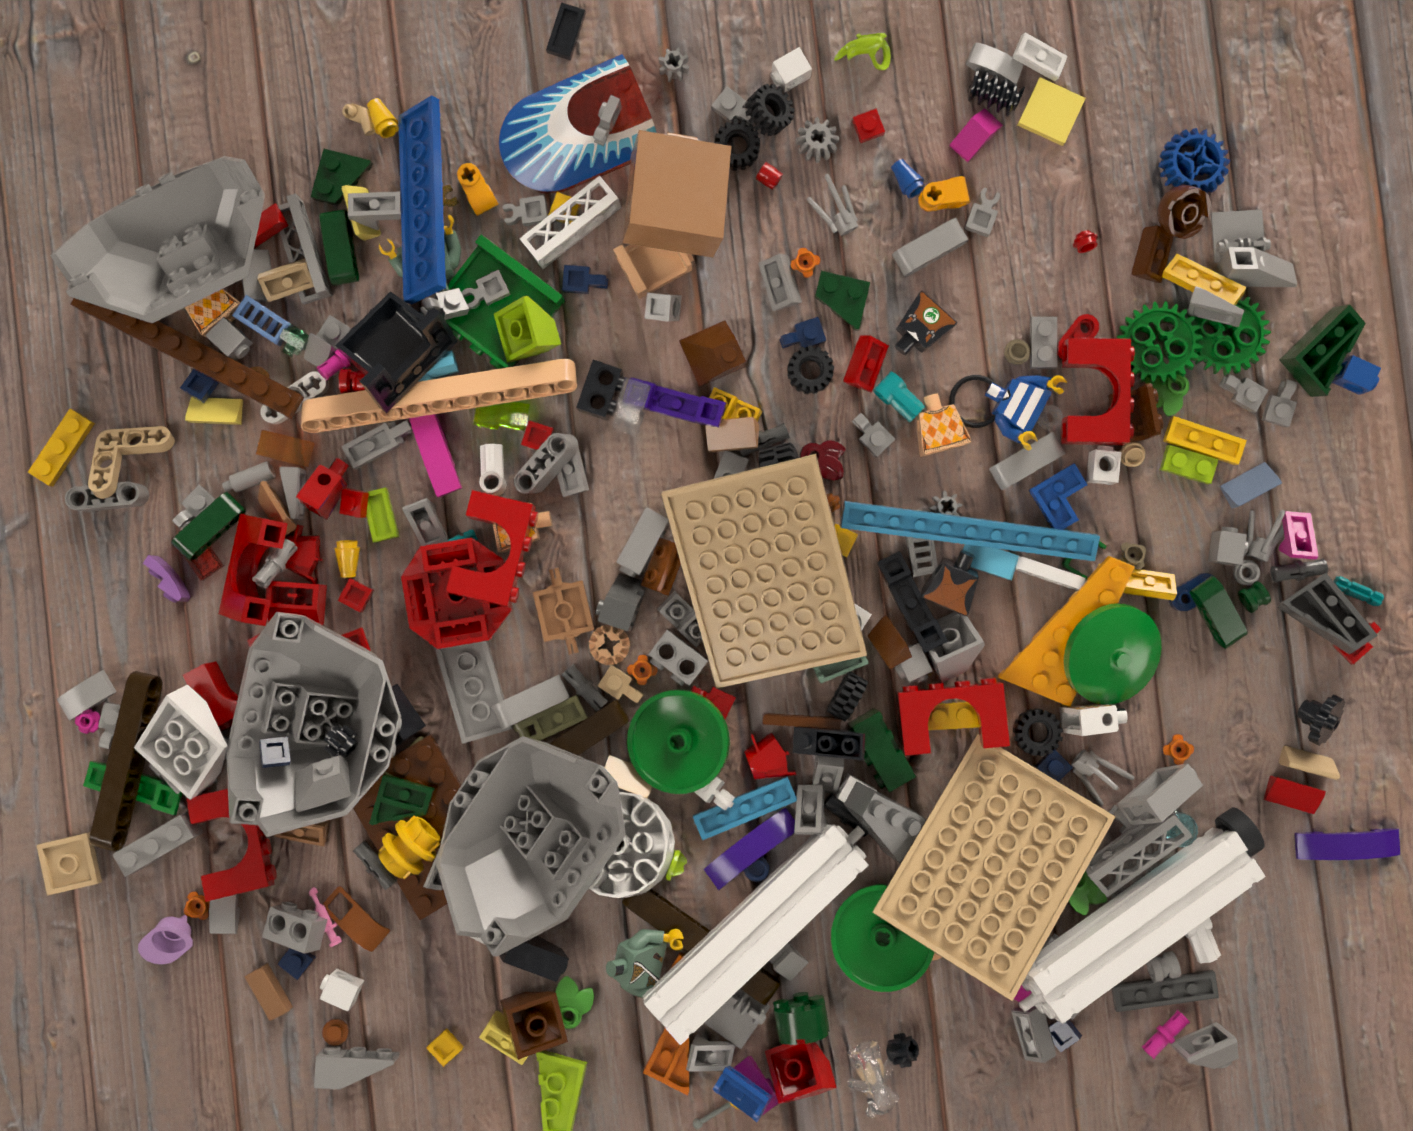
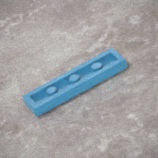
(745, 808)

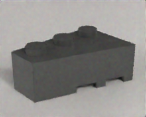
(621, 603)
(1329, 614)
(885, 819)

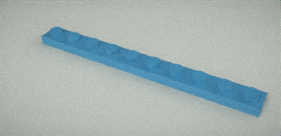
(969, 531)

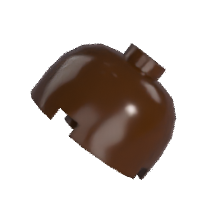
(1183, 211)

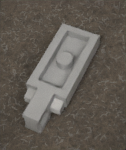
(376, 443)

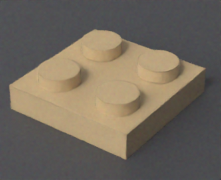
(68, 863)

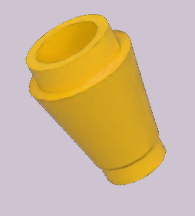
(383, 120)
(347, 557)

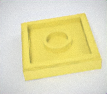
(1051, 111)

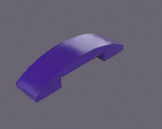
(684, 406)
(1347, 845)
(751, 848)

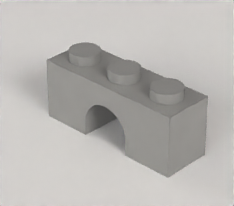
(156, 844)

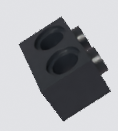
(593, 389)

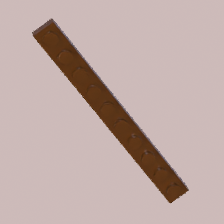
(200, 358)

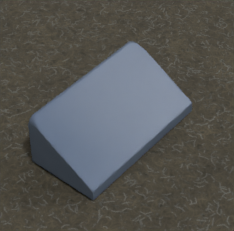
(1250, 485)

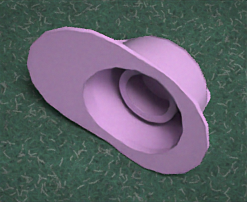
(166, 941)

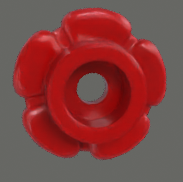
(1085, 241)

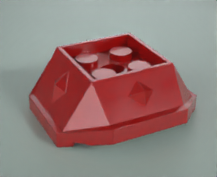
(434, 611)

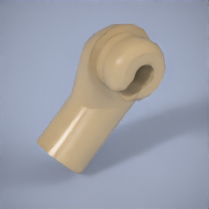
(360, 115)

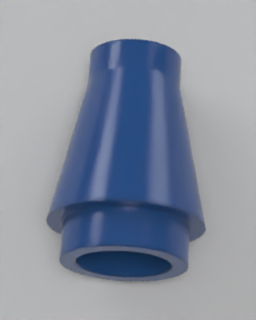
(908, 179)

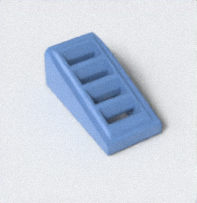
(243, 308)

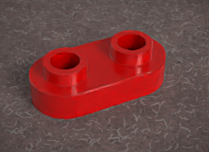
(1075, 332)

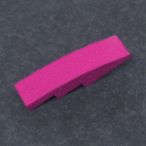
(435, 454)

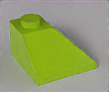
(526, 330)

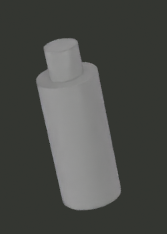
(250, 477)

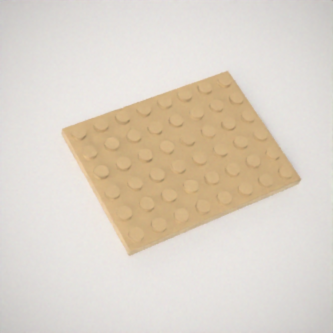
(765, 571)
(994, 867)

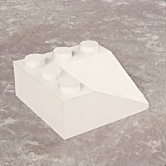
(184, 742)

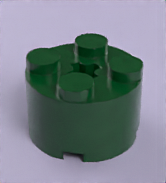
(801, 1018)

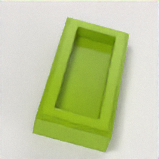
(381, 516)

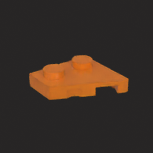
(669, 1062)

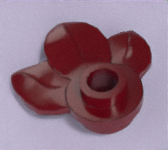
(827, 457)

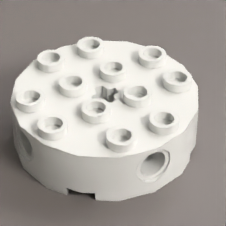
(645, 852)

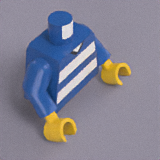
(1021, 405)

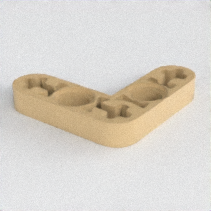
(115, 451)

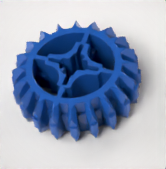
(1213, 165)

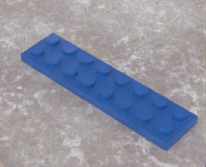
(421, 201)

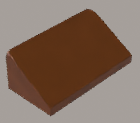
(1152, 254)
(889, 643)

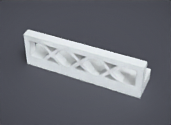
(577, 229)

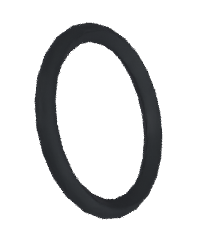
(953, 393)

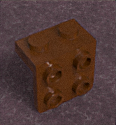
(1145, 416)

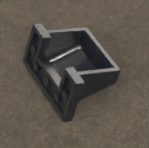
(395, 348)

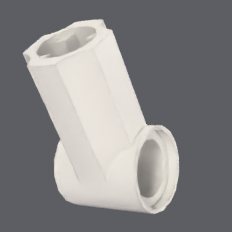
(492, 467)
(1204, 942)

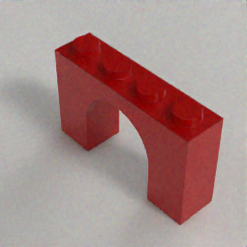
(1114, 360)
(499, 585)
(240, 595)
(212, 686)
(985, 698)
(252, 871)

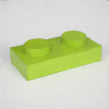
(1188, 464)

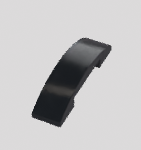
(910, 602)

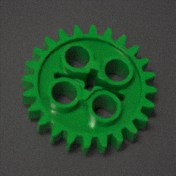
(1250, 324)
(1181, 335)

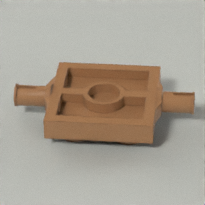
(563, 611)

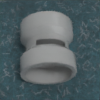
(1161, 967)

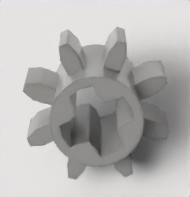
(676, 58)
(952, 504)

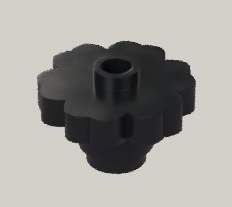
(1321, 717)

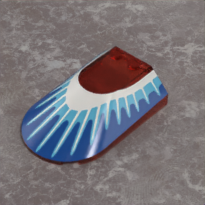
(551, 132)

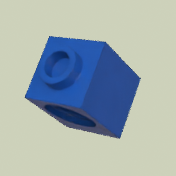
(1357, 375)

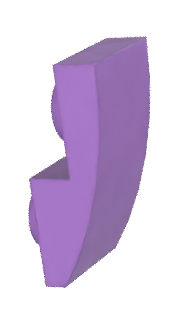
(171, 583)

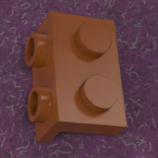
(662, 567)

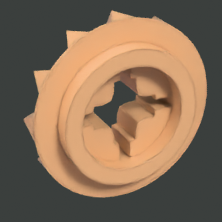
(603, 655)

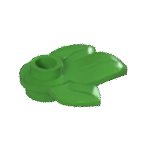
(1170, 399)
(1085, 894)
(573, 1000)

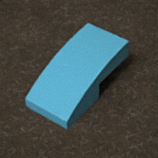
(993, 561)

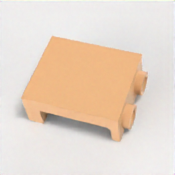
(651, 267)

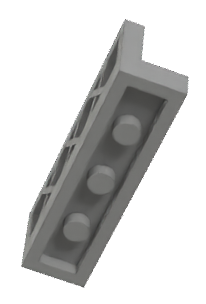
(307, 249)
(1125, 847)

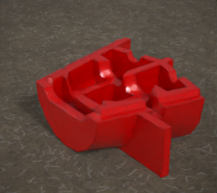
(306, 556)
(767, 759)

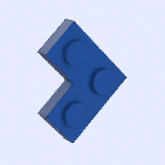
(1052, 496)

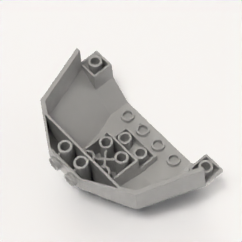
(167, 242)
(300, 687)
(526, 841)

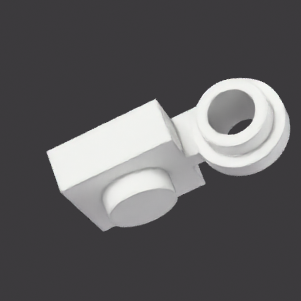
(723, 797)

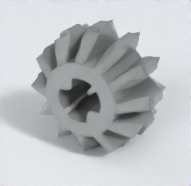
(819, 131)

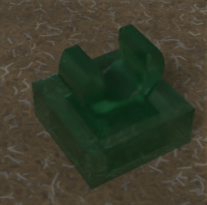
(295, 339)

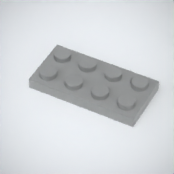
(472, 689)

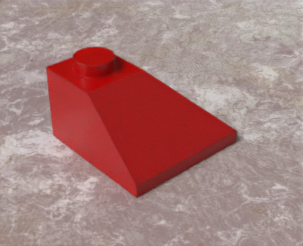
(799, 1071)

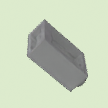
(642, 543)
(1160, 794)

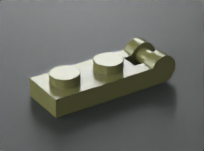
(553, 719)

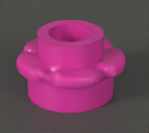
(92, 726)

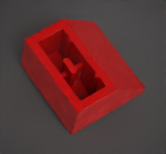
(297, 599)

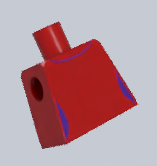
(319, 496)

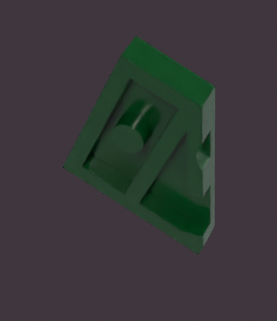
(337, 171)
(843, 296)
(400, 800)

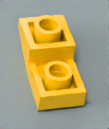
(734, 407)

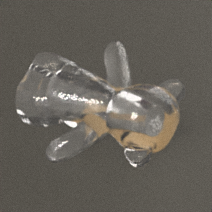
(874, 1078)

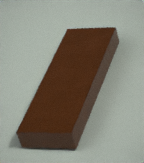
(801, 720)

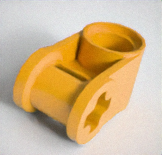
(477, 191)
(948, 193)

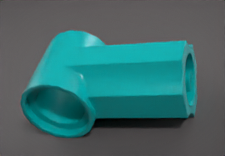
(894, 392)

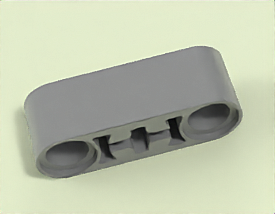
(930, 247)
(1027, 462)
(543, 466)
(93, 503)
(530, 701)

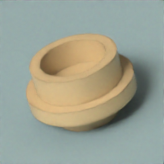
(1132, 454)

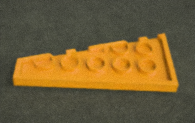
(1041, 661)

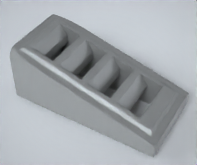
(1213, 308)
(293, 481)
(914, 561)

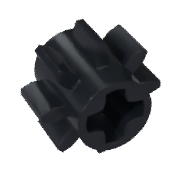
(340, 741)
(902, 1050)

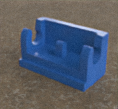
(742, 1093)

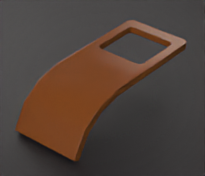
(358, 923)

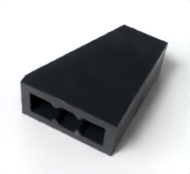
(538, 958)

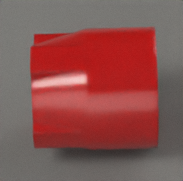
(769, 176)

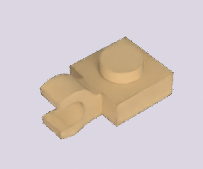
(618, 683)

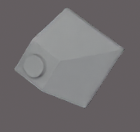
(960, 650)
(322, 783)
(1208, 1047)

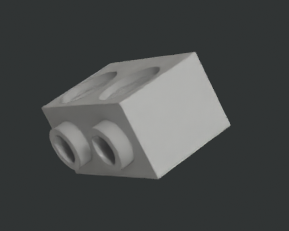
(681, 652)
(289, 924)

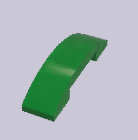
(151, 789)

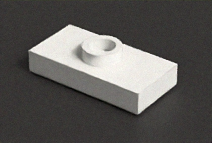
(1039, 56)

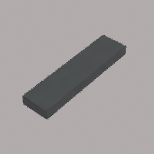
(1170, 991)

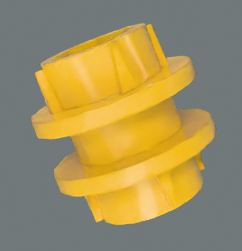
(404, 852)

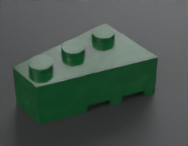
(1322, 350)
(882, 751)

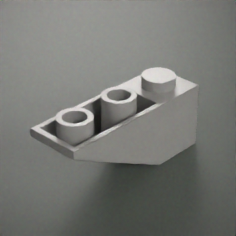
(1256, 268)
(340, 1067)

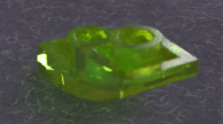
(508, 414)

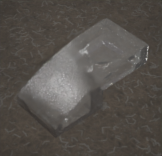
(630, 406)

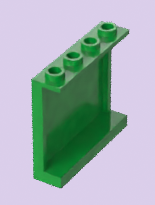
(480, 324)

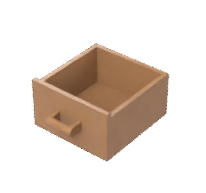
(677, 193)

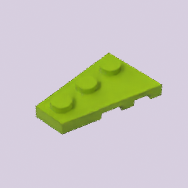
(561, 1088)

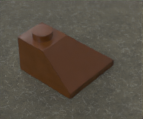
(713, 353)
(533, 1022)

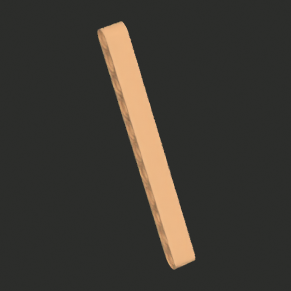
(442, 396)

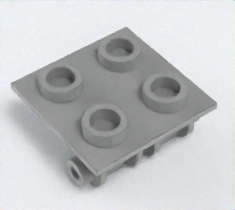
(1237, 230)
(738, 1018)

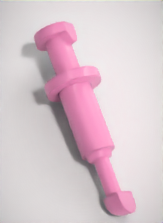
(323, 913)

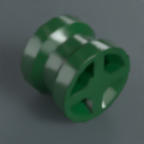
(1254, 597)

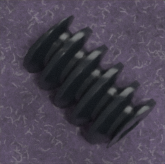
(994, 93)

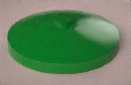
(1112, 654)
(678, 741)
(872, 949)

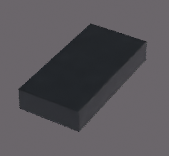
(566, 31)

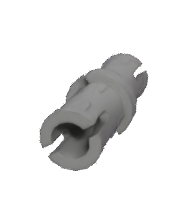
(274, 564)

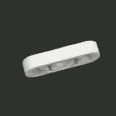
(305, 381)
(1049, 573)

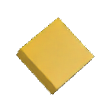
(445, 1047)

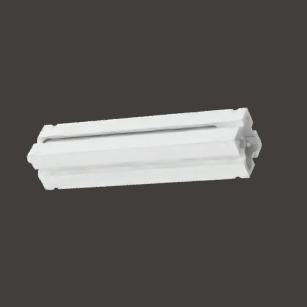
(1139, 924)
(755, 931)

